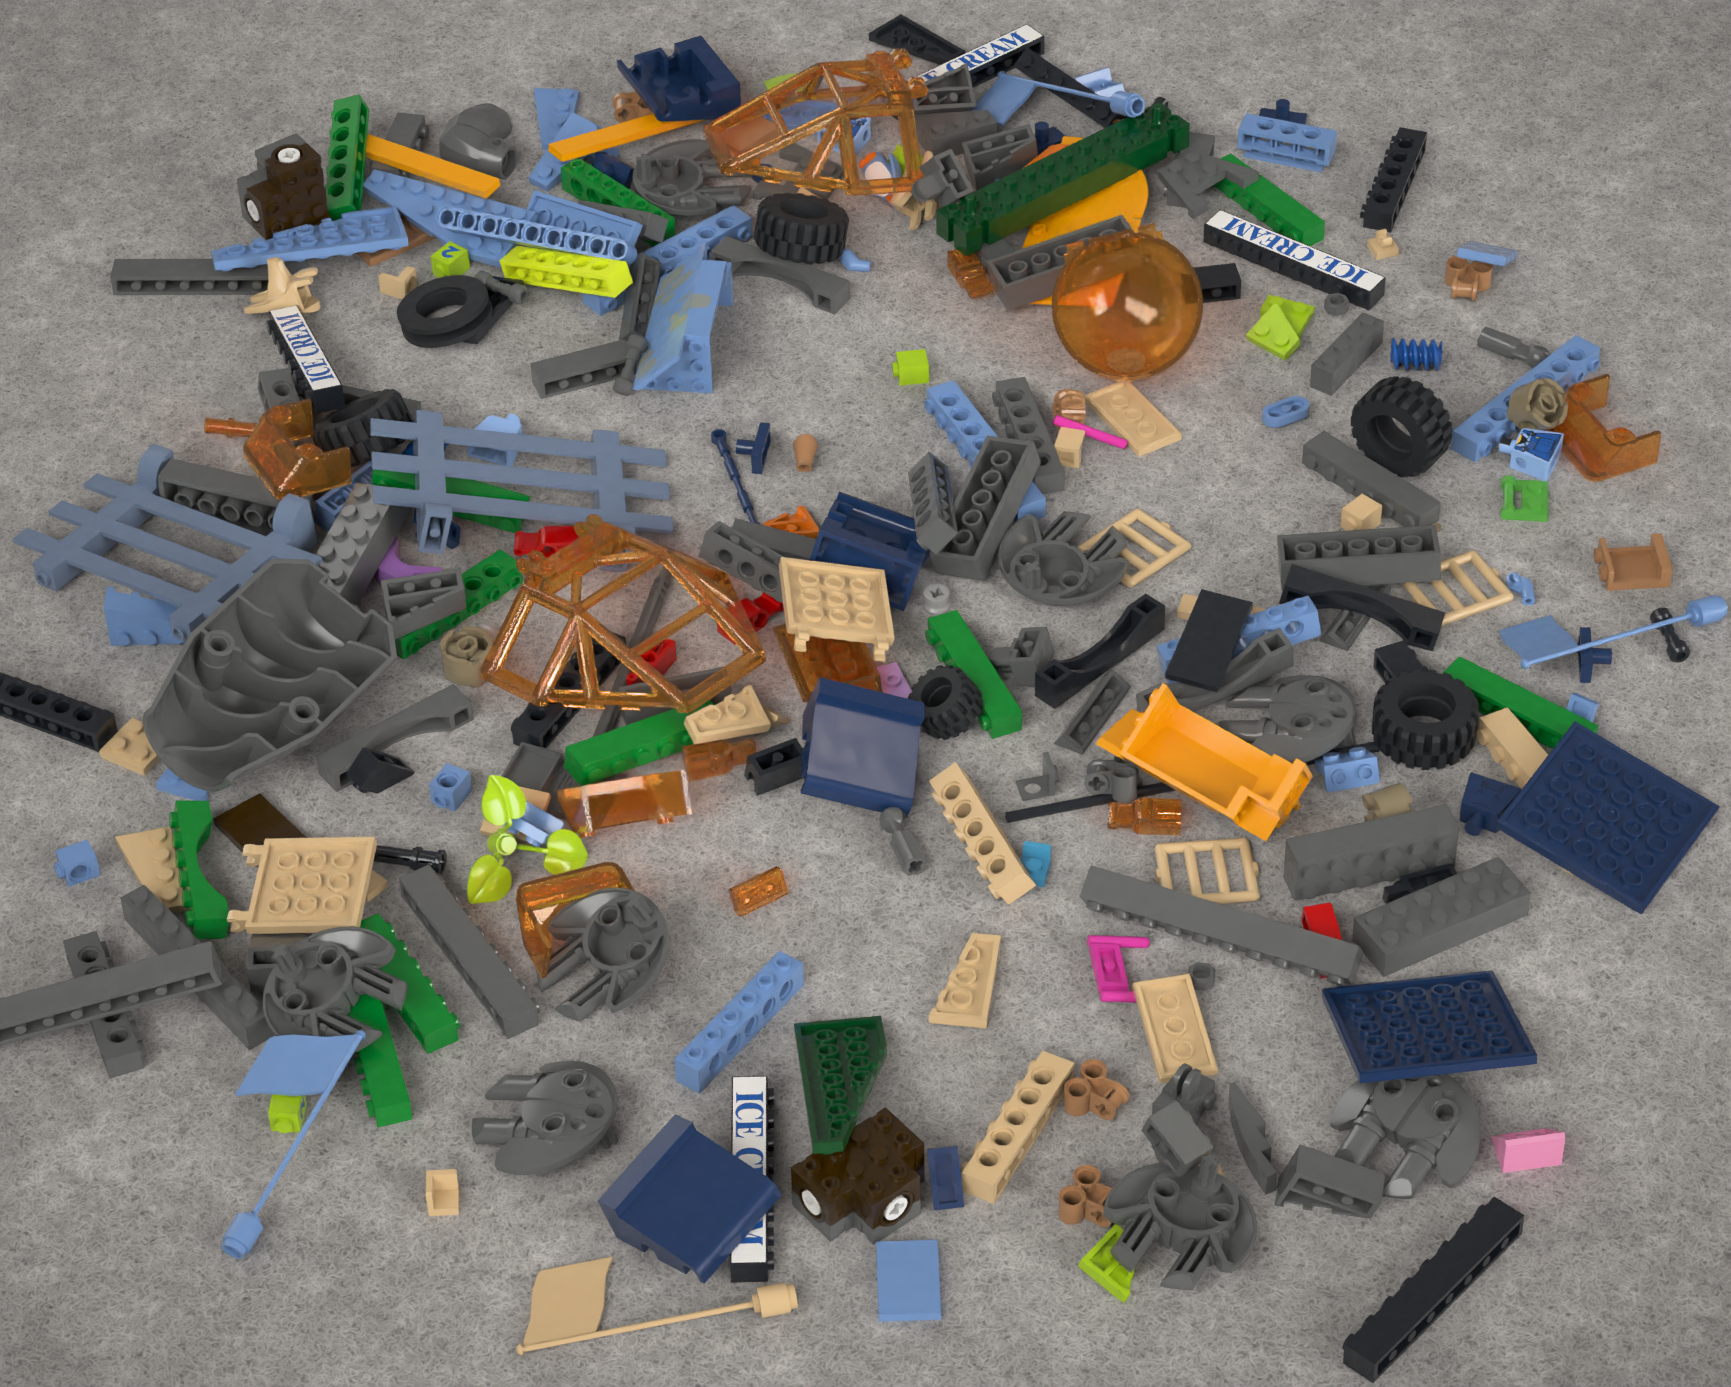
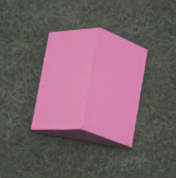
(1529, 1149)

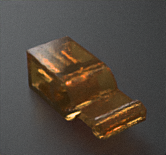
(969, 273)
(715, 758)
(1147, 816)

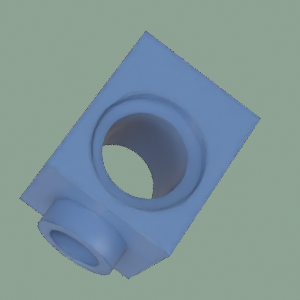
(450, 787)
(76, 863)

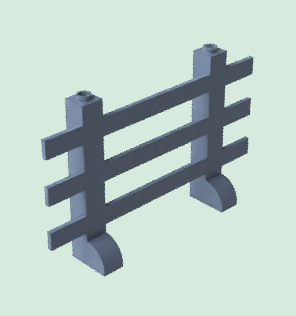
(133, 505)
(436, 506)

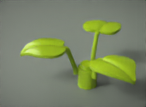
(499, 805)

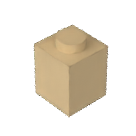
(1361, 514)

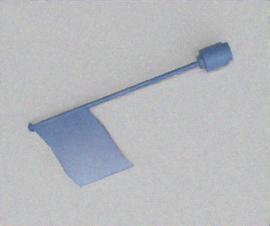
(1012, 91)
(1545, 639)
(290, 1068)

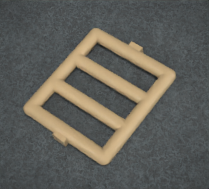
(1163, 556)
(1460, 612)
(1217, 846)

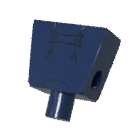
(1485, 803)

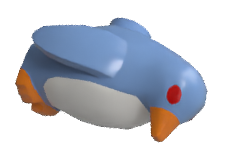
(878, 167)

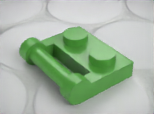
(1533, 499)

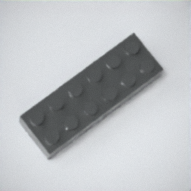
(1033, 271)
(222, 494)
(987, 506)
(359, 542)
(1365, 555)
(1370, 852)
(1441, 916)

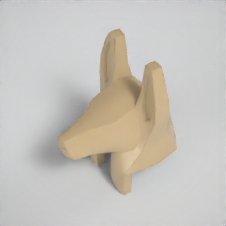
(909, 206)
(285, 290)

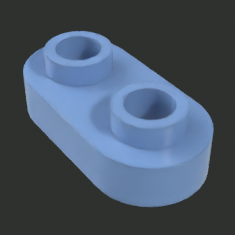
(1285, 411)

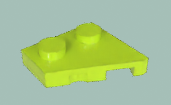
(1297, 313)
(1274, 333)
(1105, 1268)

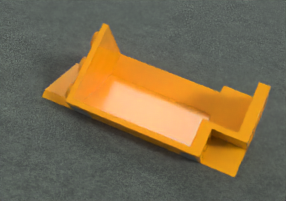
(1208, 764)

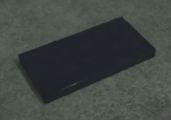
(1209, 640)

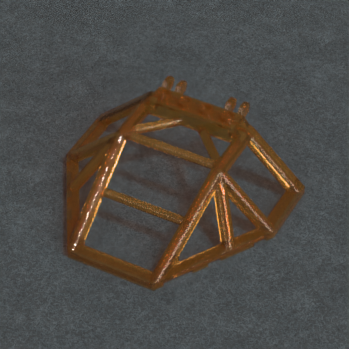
(881, 81)
(596, 547)

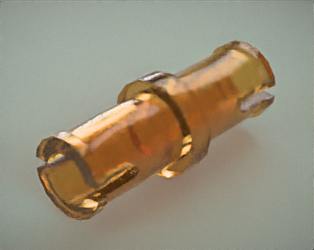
(229, 427)

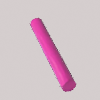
(1091, 432)

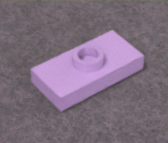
(893, 680)

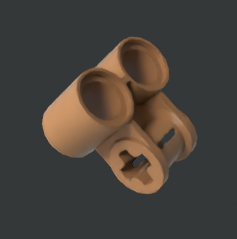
(633, 107)
(1467, 278)
(1094, 1092)
(1084, 1198)

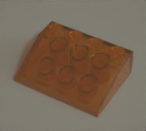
(827, 659)

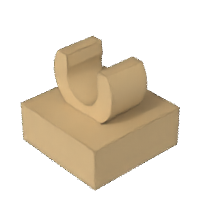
(1383, 245)

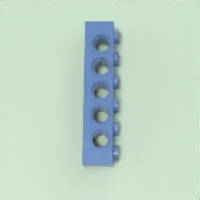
(1295, 618)
(739, 1022)

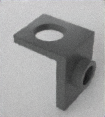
(1046, 781)

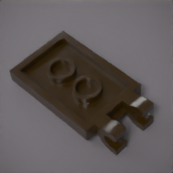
(254, 822)

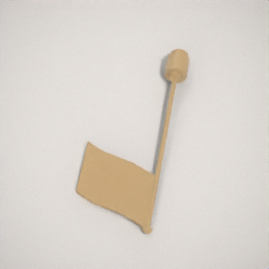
(572, 1298)

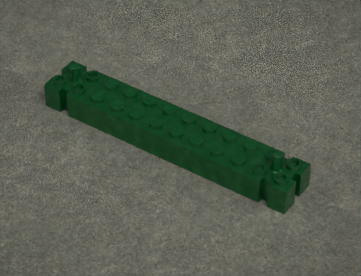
(1062, 179)

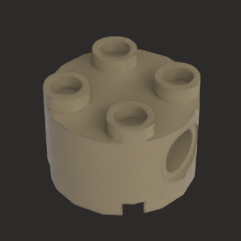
(1538, 405)
(464, 655)
(1387, 802)

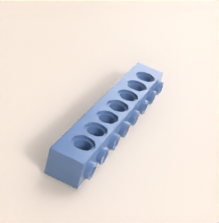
(729, 222)
(1488, 425)
(968, 431)

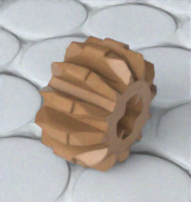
(1070, 405)

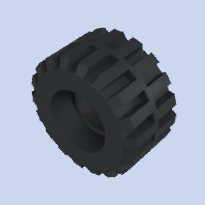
(949, 701)

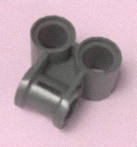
(1115, 778)

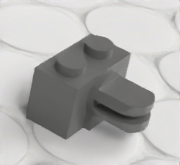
(942, 180)
(1025, 656)
(1191, 1091)
(1176, 1138)

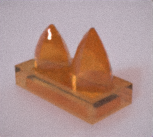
(758, 891)

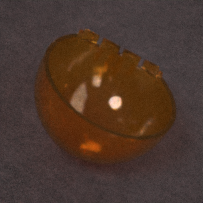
(1127, 305)

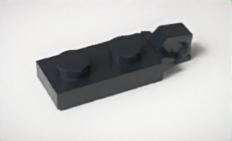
(1415, 881)

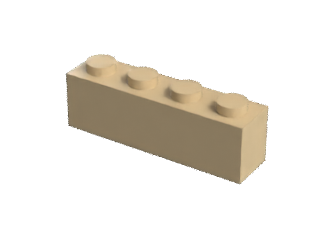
(1510, 745)

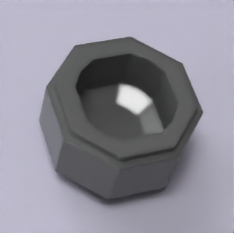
(1336, 304)
(1202, 976)

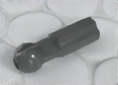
(1511, 347)
(903, 841)

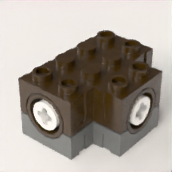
(284, 188)
(867, 1184)

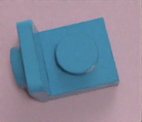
(1037, 861)

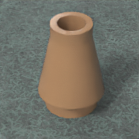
(805, 451)

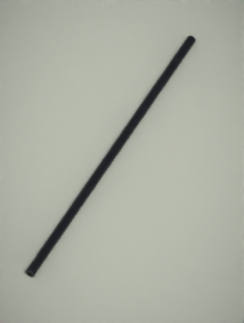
(1142, 791)

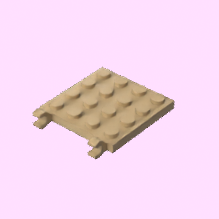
(836, 603)
(306, 884)

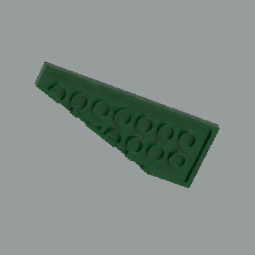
(837, 1075)

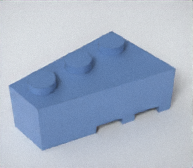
(137, 619)

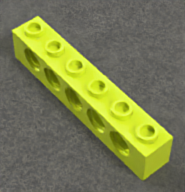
(567, 271)

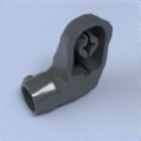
(477, 141)

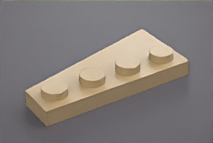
(154, 865)
(970, 985)

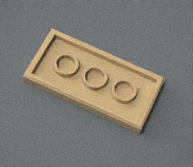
(1132, 417)
(1174, 1026)

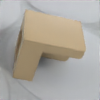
(400, 285)
(1069, 446)
(442, 1192)

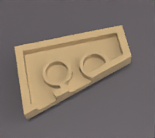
(731, 718)

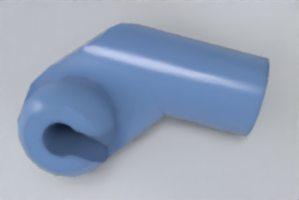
(852, 263)
(1521, 586)

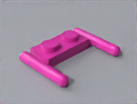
(1109, 965)

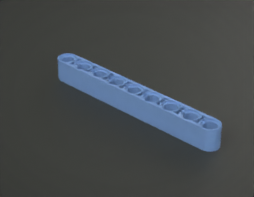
(526, 231)

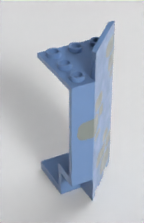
(682, 325)

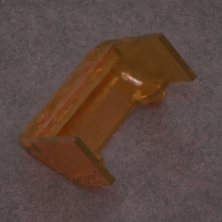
(1590, 446)
(292, 468)
(625, 801)
(544, 897)

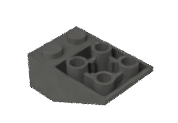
(260, 958)

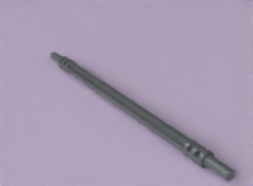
(642, 632)

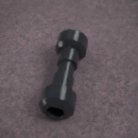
(1677, 649)

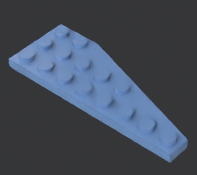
(422, 200)
(354, 233)

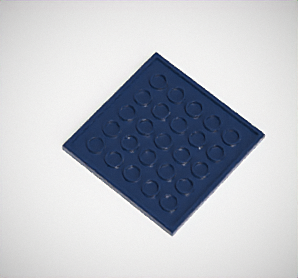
(1607, 817)
(1428, 1026)

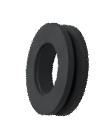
(451, 328)

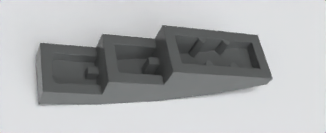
(1250, 1136)

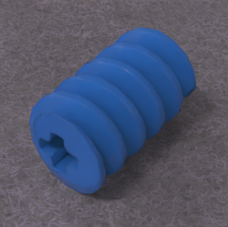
(1416, 354)

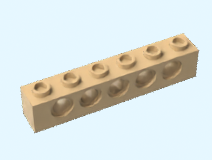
(981, 833)
(1016, 1127)

